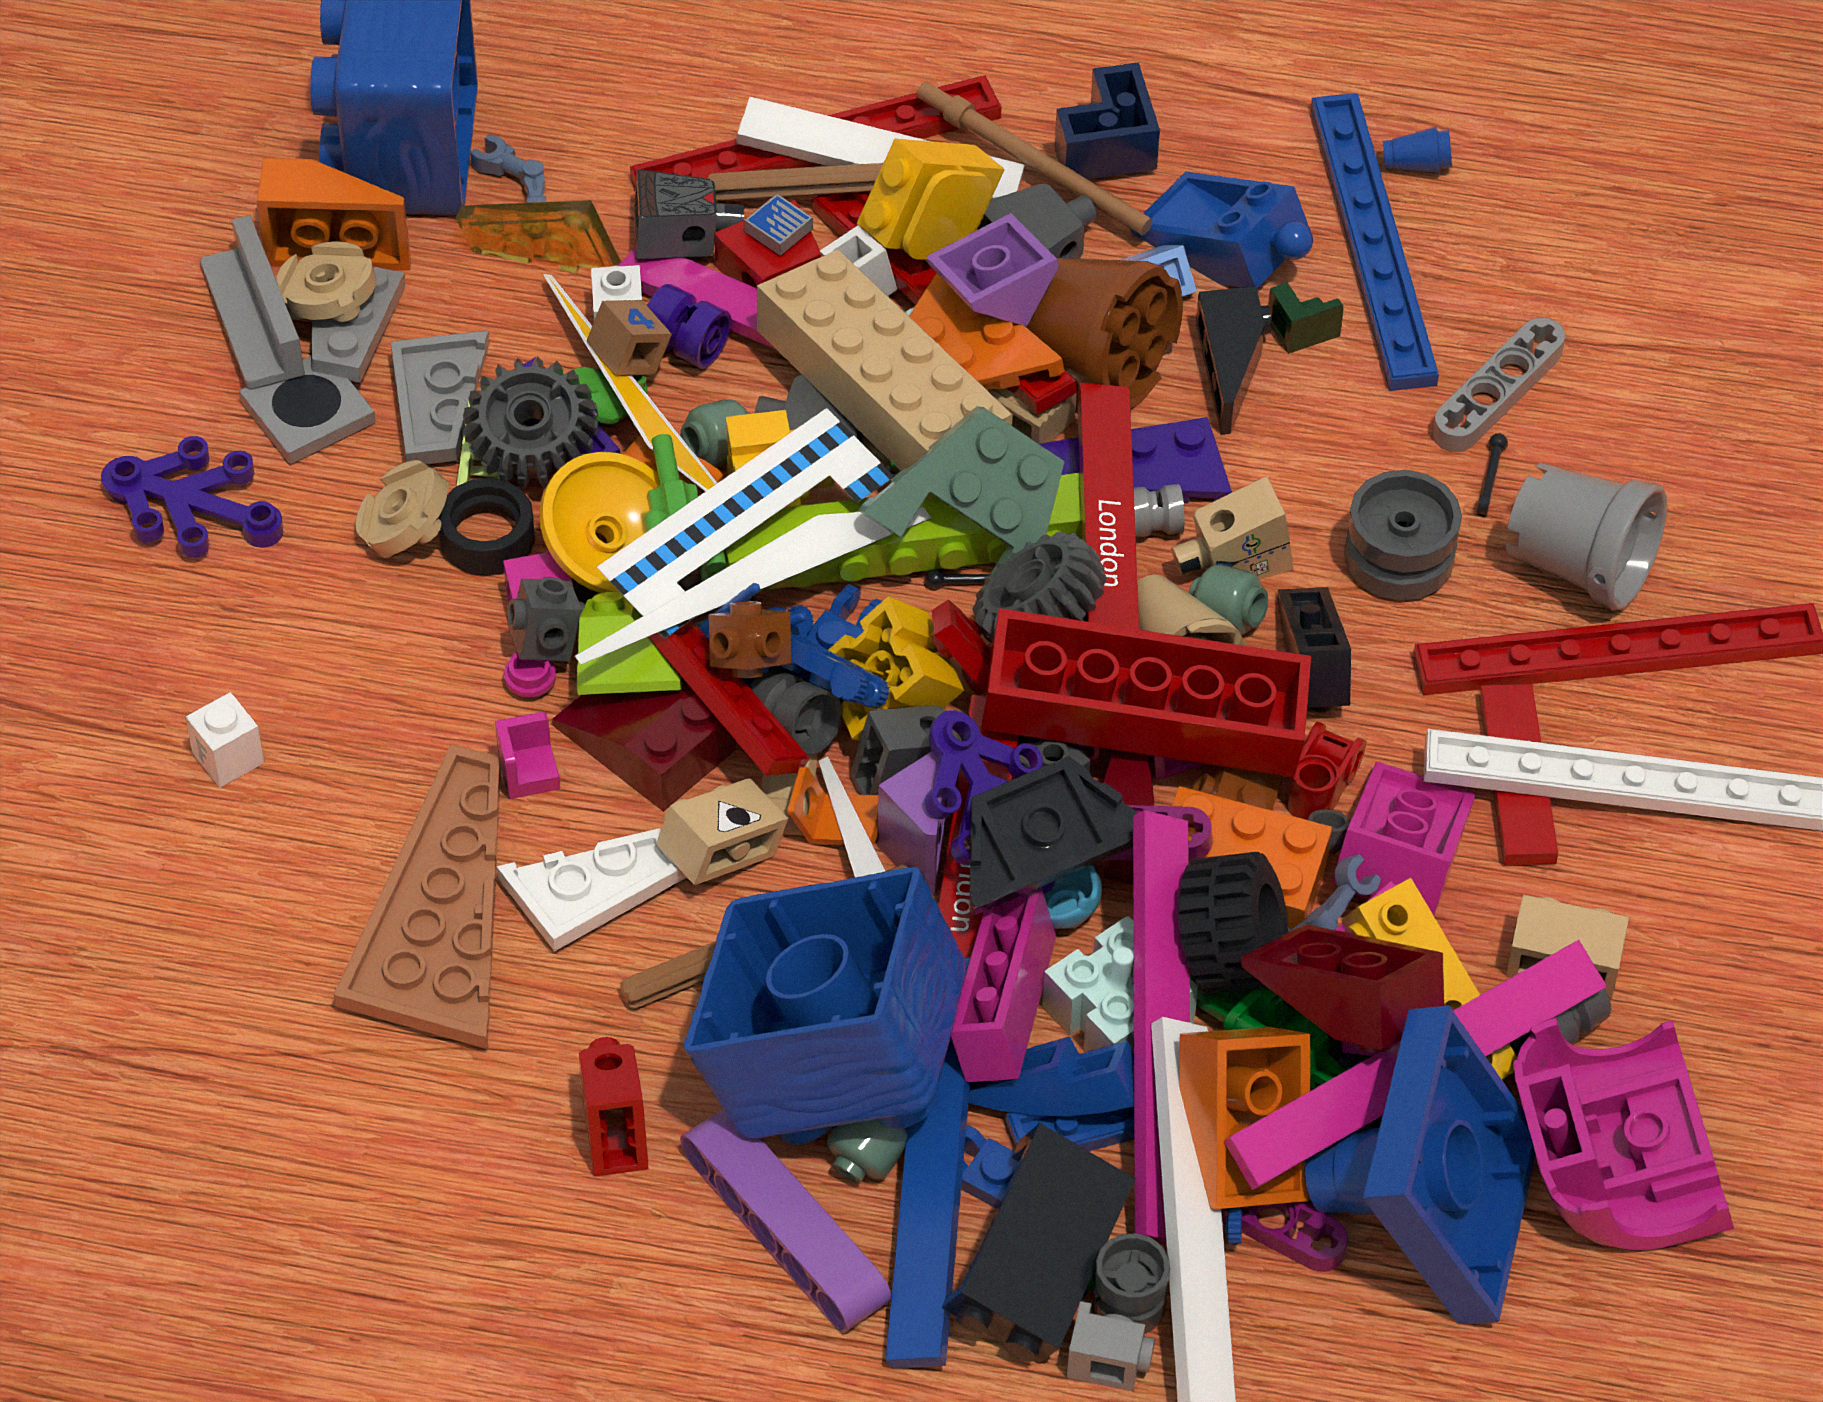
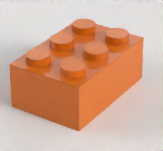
(1291, 844)

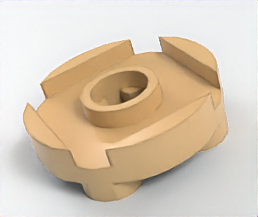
(311, 294)
(403, 509)

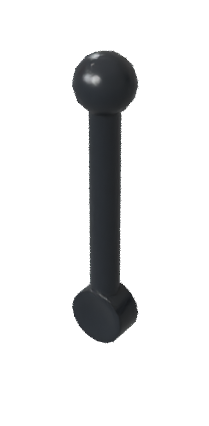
(1497, 443)
(936, 579)

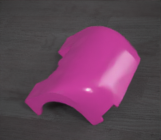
(1621, 1139)

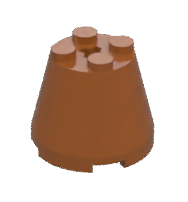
(1110, 321)

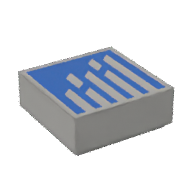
(778, 224)

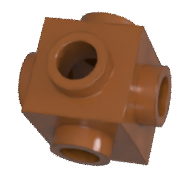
(749, 639)

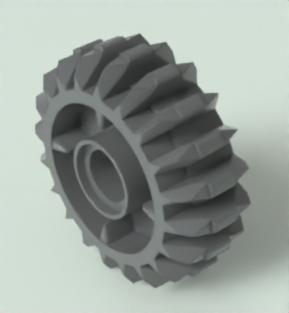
(524, 394)
(1047, 578)

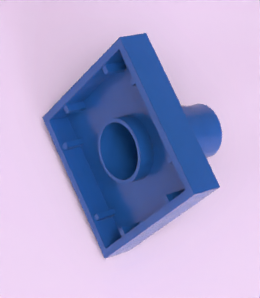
(1441, 1168)

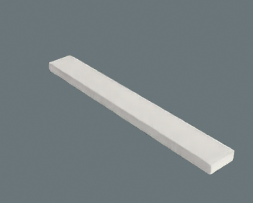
(1623, 779)
(1192, 1238)

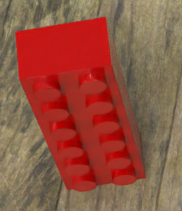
(1147, 692)

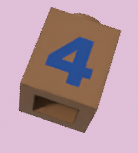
(628, 337)

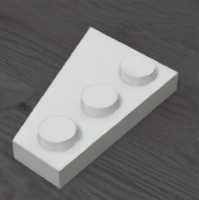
(587, 889)

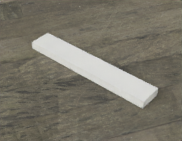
(832, 139)

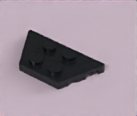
(1042, 831)

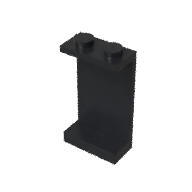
(1041, 1245)

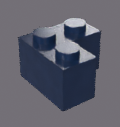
(1112, 132)

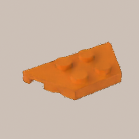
(982, 344)

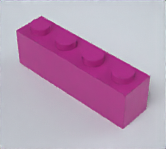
(1003, 988)

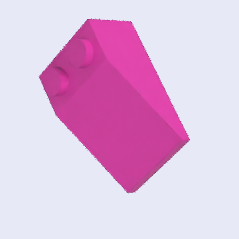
(1407, 830)

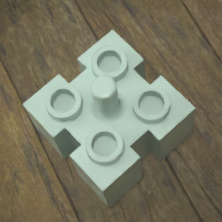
(1098, 989)

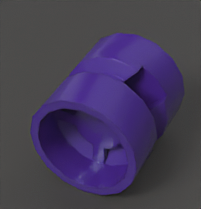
(696, 328)

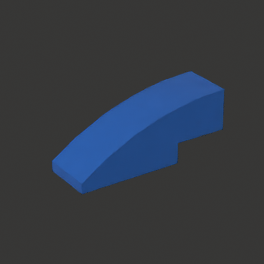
(1063, 1082)

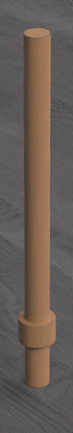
(963, 114)

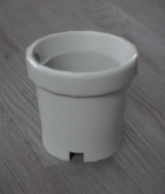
(1589, 531)

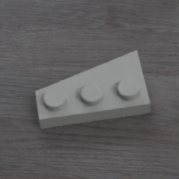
(348, 346)
(434, 389)

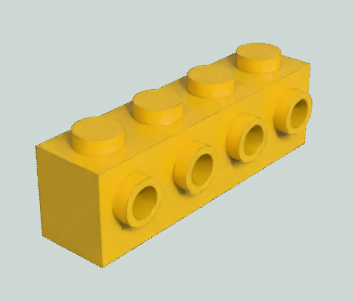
(1405, 918)

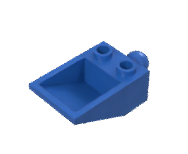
(1230, 226)

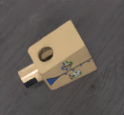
(1239, 531)

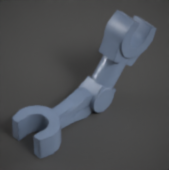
(501, 159)
(1348, 888)

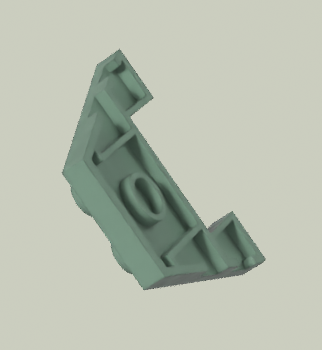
(982, 473)

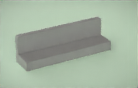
(253, 309)

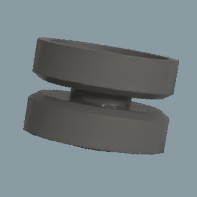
(1402, 535)

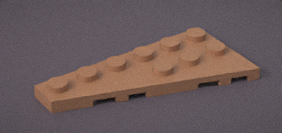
(432, 928)

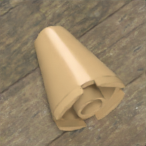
(1176, 612)

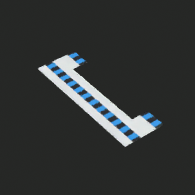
(820, 448)

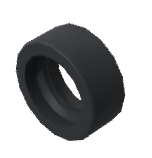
(480, 497)

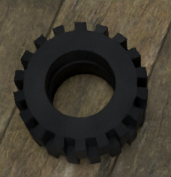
(1226, 912)

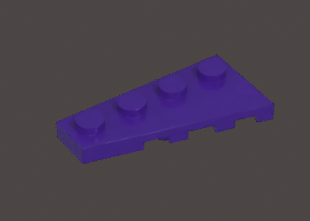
(1165, 456)

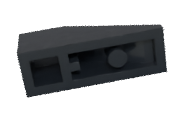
(1231, 342)
(1315, 630)

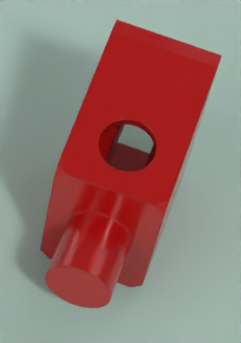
(753, 262)
(613, 1082)

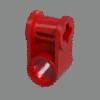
(1323, 771)

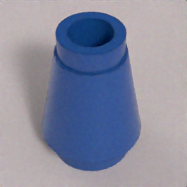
(1419, 151)

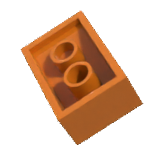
(316, 204)
(1231, 1083)

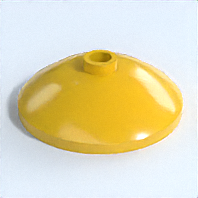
(589, 497)

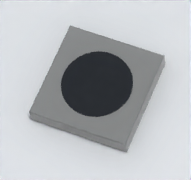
(307, 411)

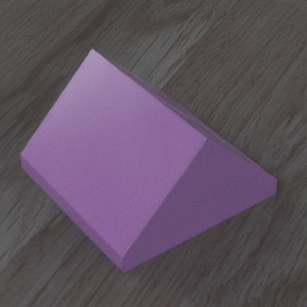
(998, 270)
(904, 825)

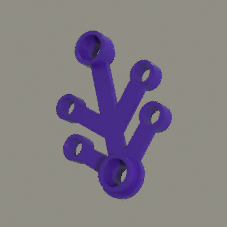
(131, 478)
(967, 756)

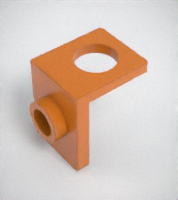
(820, 823)

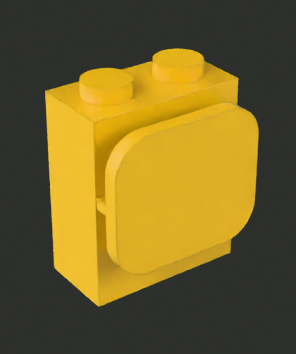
(929, 195)

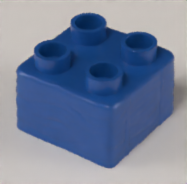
(399, 97)
(828, 1006)

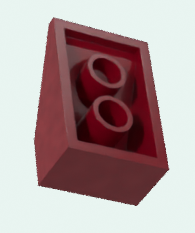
(649, 739)
(1350, 982)

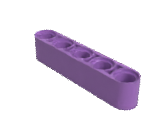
(787, 1221)

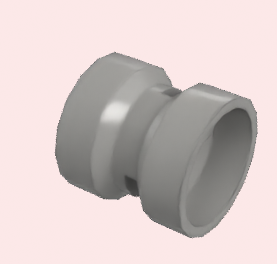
(1159, 510)

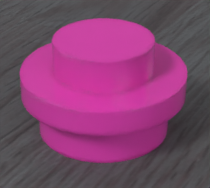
(528, 676)

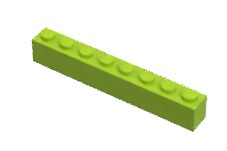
(937, 543)

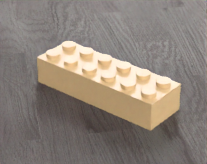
(868, 357)

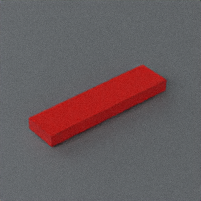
(732, 702)
(1522, 819)

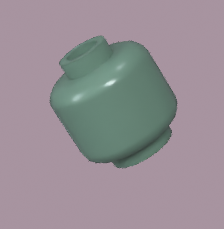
(706, 430)
(1232, 594)
(866, 1149)

